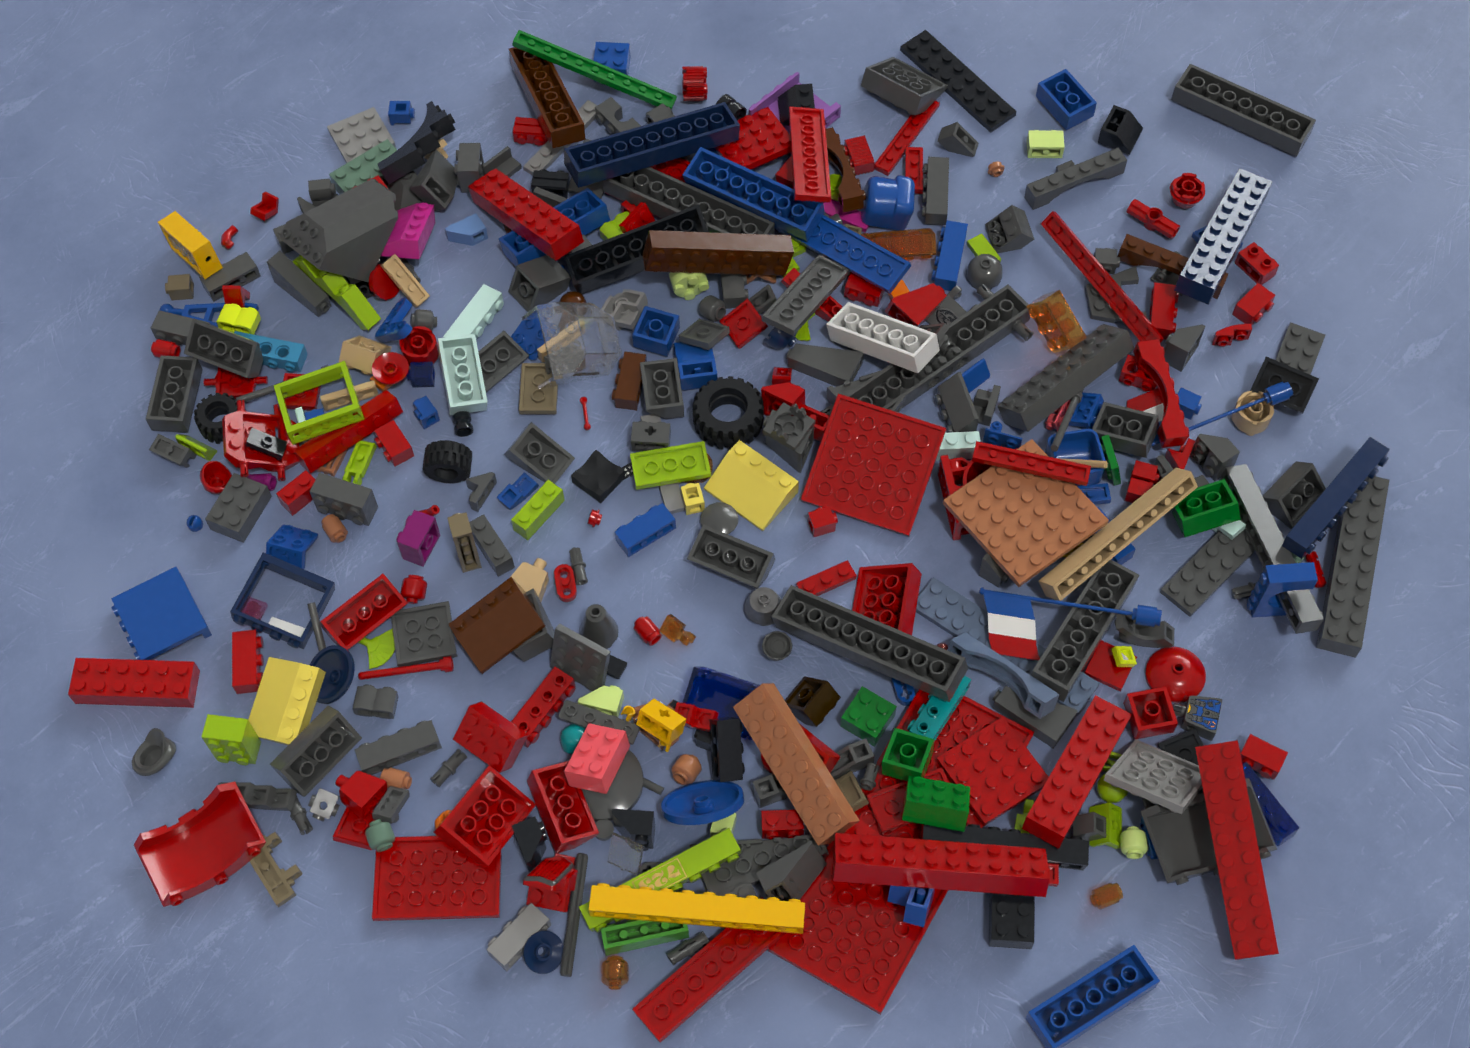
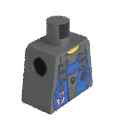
(1200, 714)

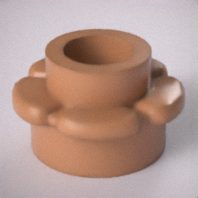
(996, 169)

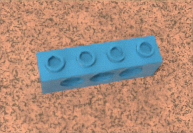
(294, 353)

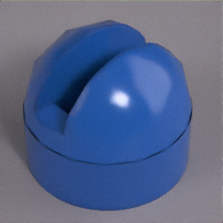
(197, 523)

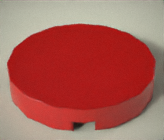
(382, 284)

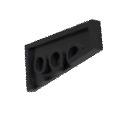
(1183, 746)

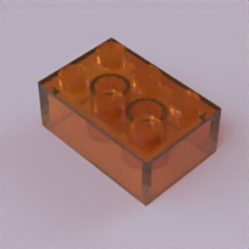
(1056, 321)

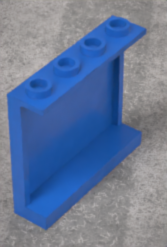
(159, 615)

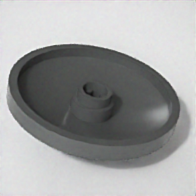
(622, 793)

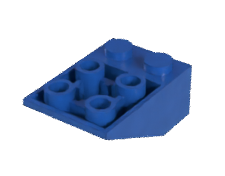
(694, 365)

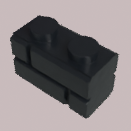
(553, 182)

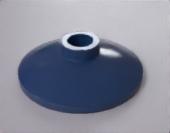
(551, 955)

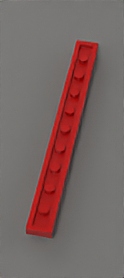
(1100, 278)

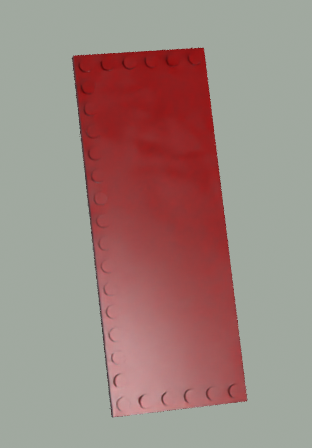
(849, 928)

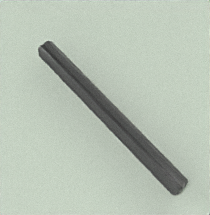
(574, 917)

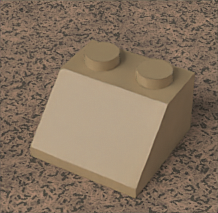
(361, 353)

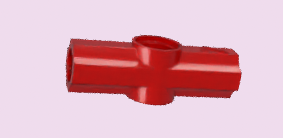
(1153, 219)

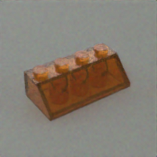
(906, 243)

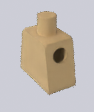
(532, 577)

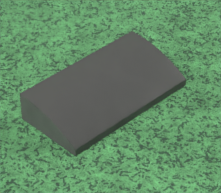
(499, 359)

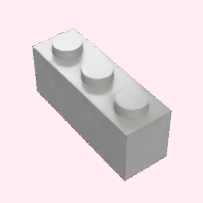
(510, 944)

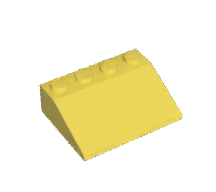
(752, 485)
(285, 700)

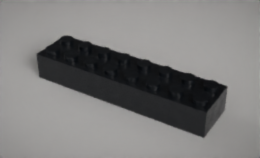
(622, 254)

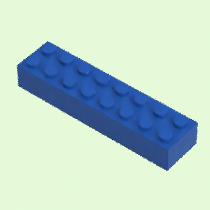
(753, 193)

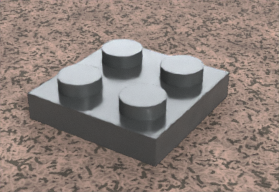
(704, 334)

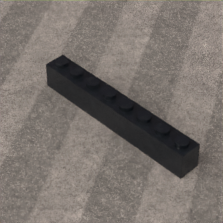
(1071, 854)

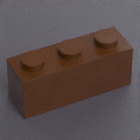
(629, 381)

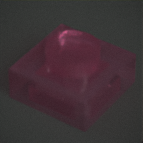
(255, 608)

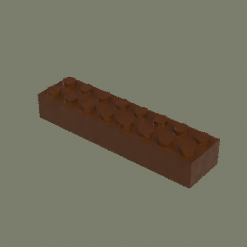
(548, 98)
(717, 253)

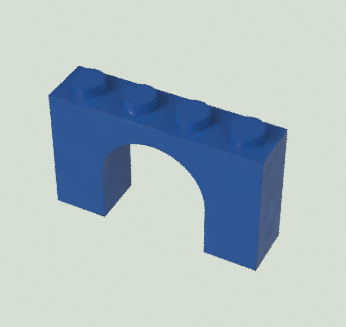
(1279, 579)

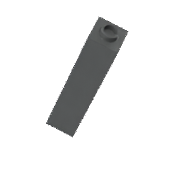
(298, 284)
(825, 363)
(1047, 729)

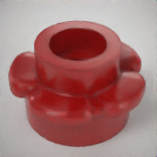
(594, 518)

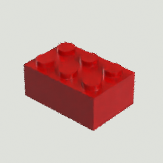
(490, 737)

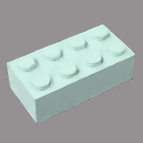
(462, 374)

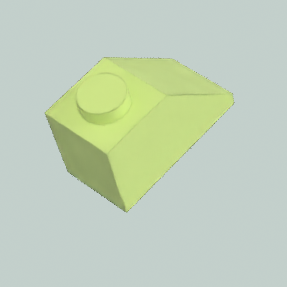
(605, 699)

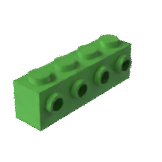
(640, 934)

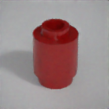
(165, 348)
(647, 630)

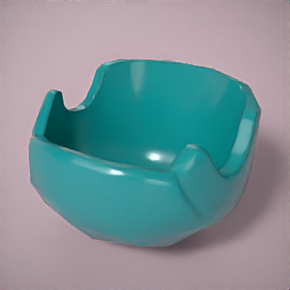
(570, 737)

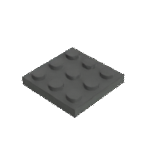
(423, 634)
(579, 658)

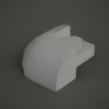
(626, 308)

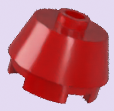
(1187, 190)

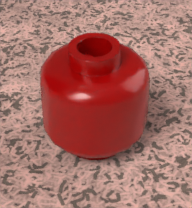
(414, 589)

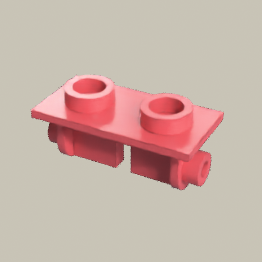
(1055, 420)

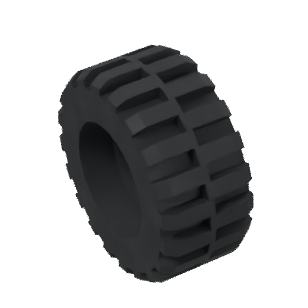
(728, 392)

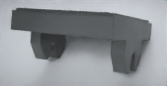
(782, 437)

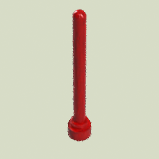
(444, 664)

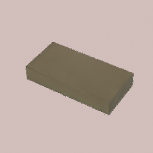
(852, 791)

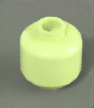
(1133, 842)

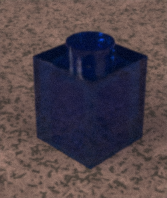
(421, 374)

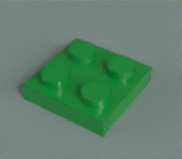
(1112, 469)

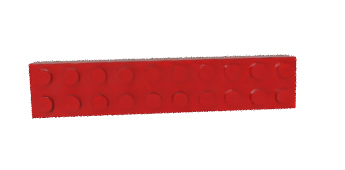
(1236, 850)
(940, 865)

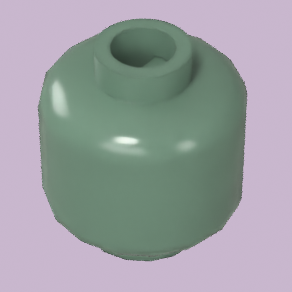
(380, 835)

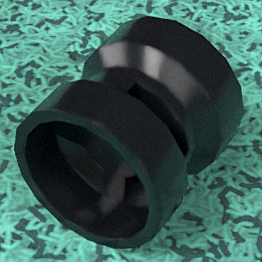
(462, 423)

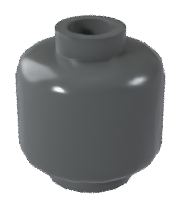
(712, 308)
(423, 318)

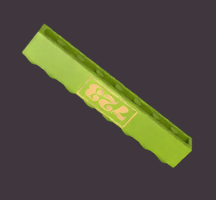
(678, 870)

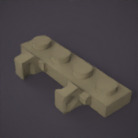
(276, 880)

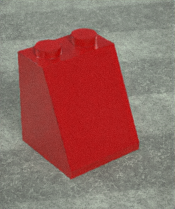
(916, 305)

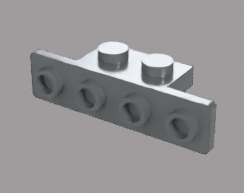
(583, 715)

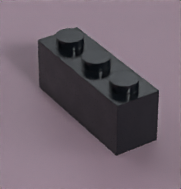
(726, 749)

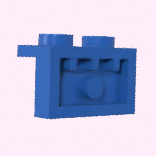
(1087, 410)

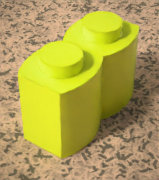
(238, 319)

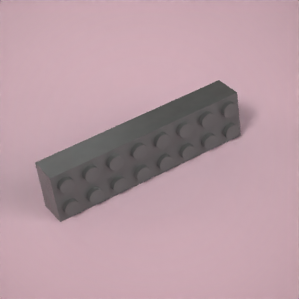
(1243, 109)
(1065, 377)
(1084, 628)

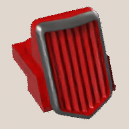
(551, 884)

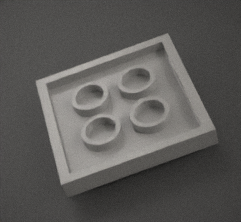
(359, 133)

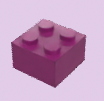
(418, 538)

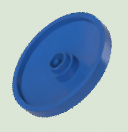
(702, 802)

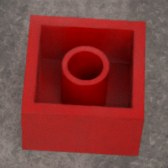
(1150, 713)

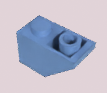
(467, 231)

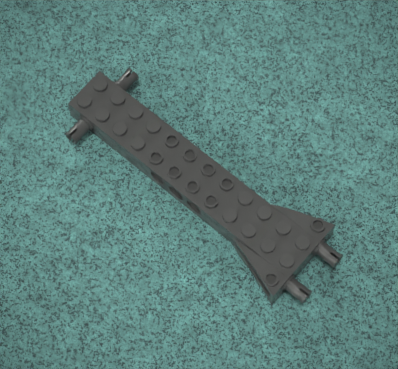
(964, 341)

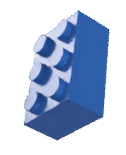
(1066, 99)

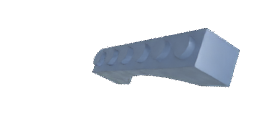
(1034, 695)

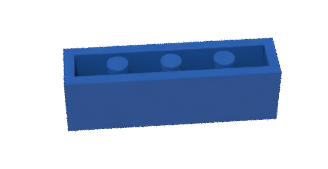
(950, 255)

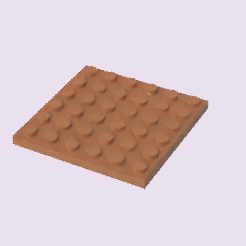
(1024, 517)

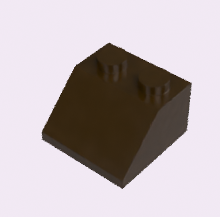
(812, 700)

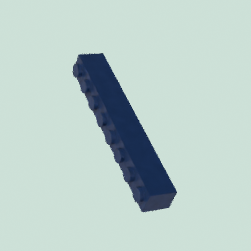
(1335, 498)

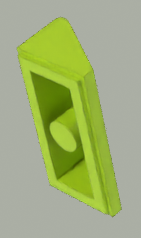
(196, 446)

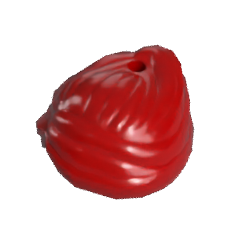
(214, 477)

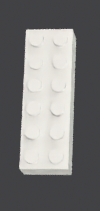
(883, 337)

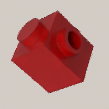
(822, 521)

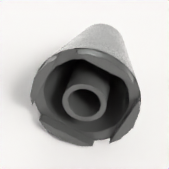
(599, 626)

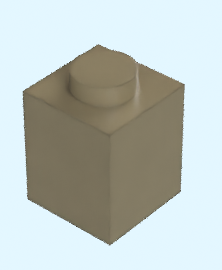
(180, 287)

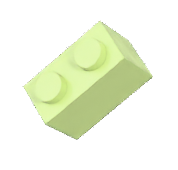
(1045, 144)

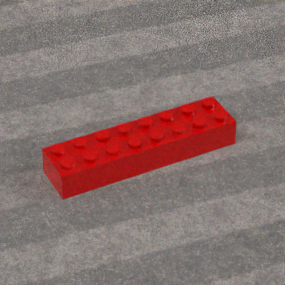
(526, 214)
(1076, 772)

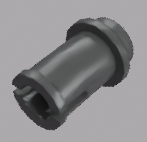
(868, 781)

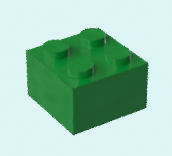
(868, 716)
(907, 755)

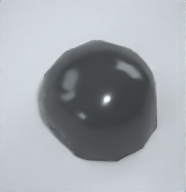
(777, 645)

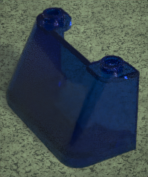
(718, 692)

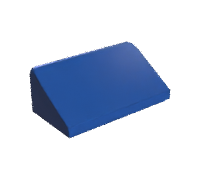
(976, 375)

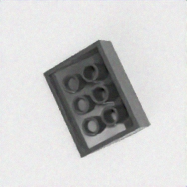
(902, 85)

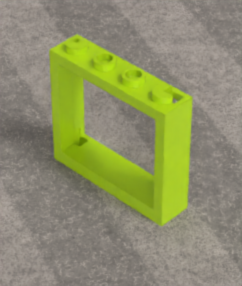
(326, 422)

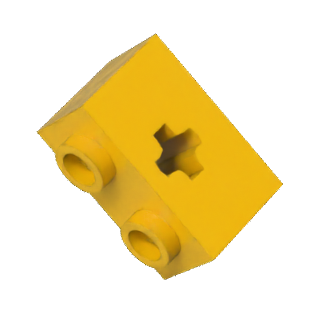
(661, 721)

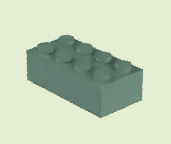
(362, 168)

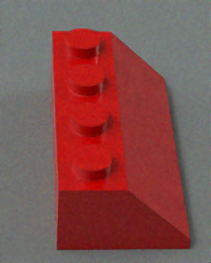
(363, 612)
(561, 808)

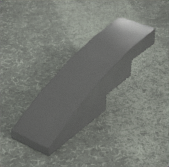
(266, 796)

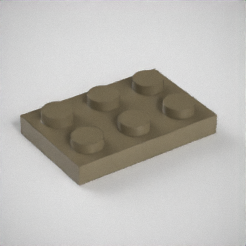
(531, 397)

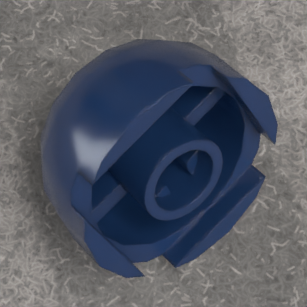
(780, 339)

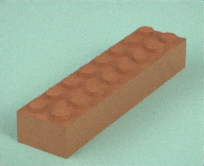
(796, 763)

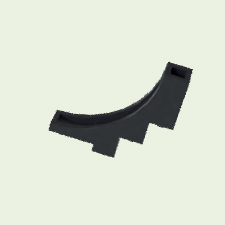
(425, 140)

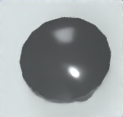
(720, 517)

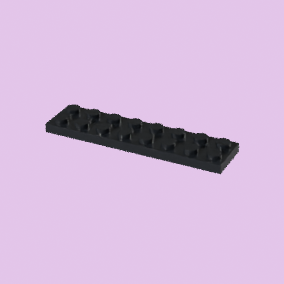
(962, 83)

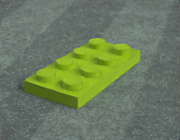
(670, 465)

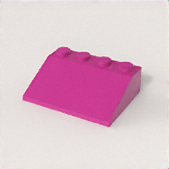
(411, 231)

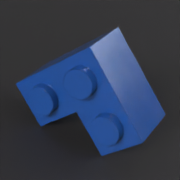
(915, 900)

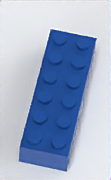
(582, 208)
(1092, 999)

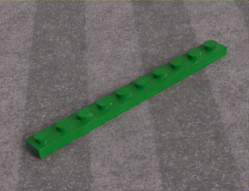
(593, 70)

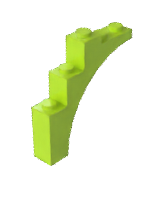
(345, 294)

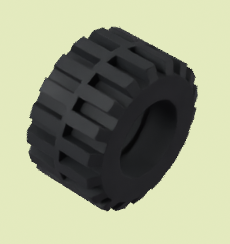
(210, 409)
(447, 461)

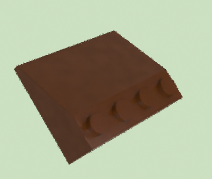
(497, 624)

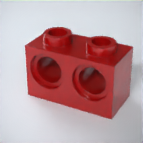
(1136, 379)

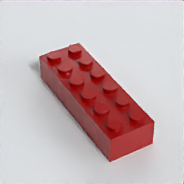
(134, 682)

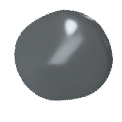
(153, 753)

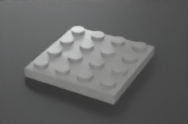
(1156, 776)

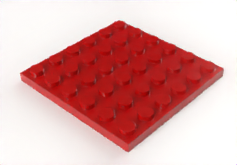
(873, 464)

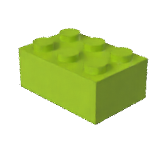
(231, 739)

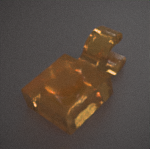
(674, 630)

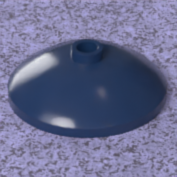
(339, 673)

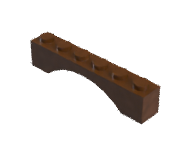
(849, 191)
(1140, 252)

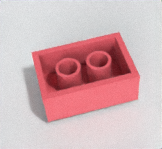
(597, 758)

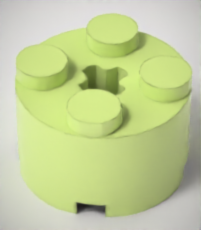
(688, 284)

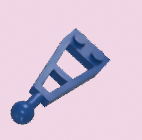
(210, 309)

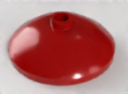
(1180, 684)

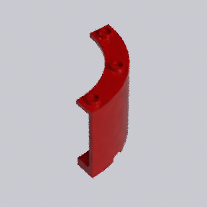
(201, 847)

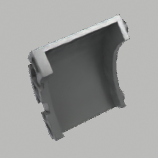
(1186, 842)

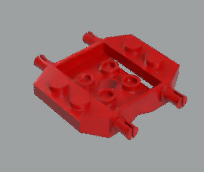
(236, 431)

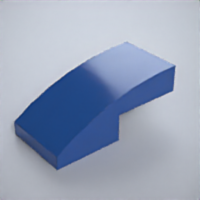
(518, 492)

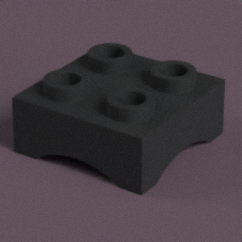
(598, 476)

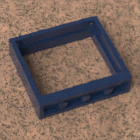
(293, 572)

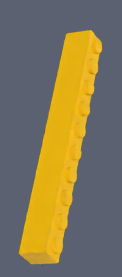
(697, 909)

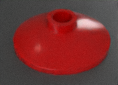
(389, 362)

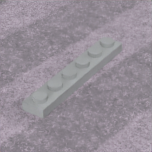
(546, 154)

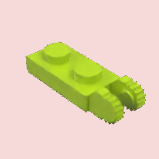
(359, 461)

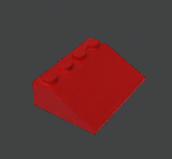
(888, 594)
(485, 817)

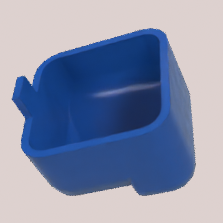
(888, 202)
(1080, 445)

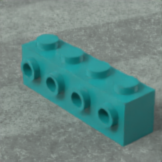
(937, 712)

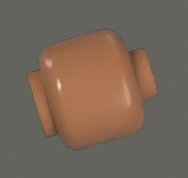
(686, 769)

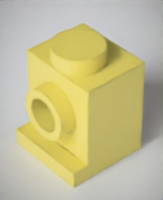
(692, 498)

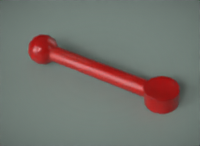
(583, 400)

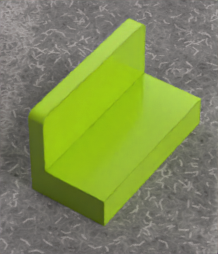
(1113, 824)

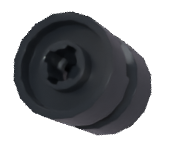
(736, 108)

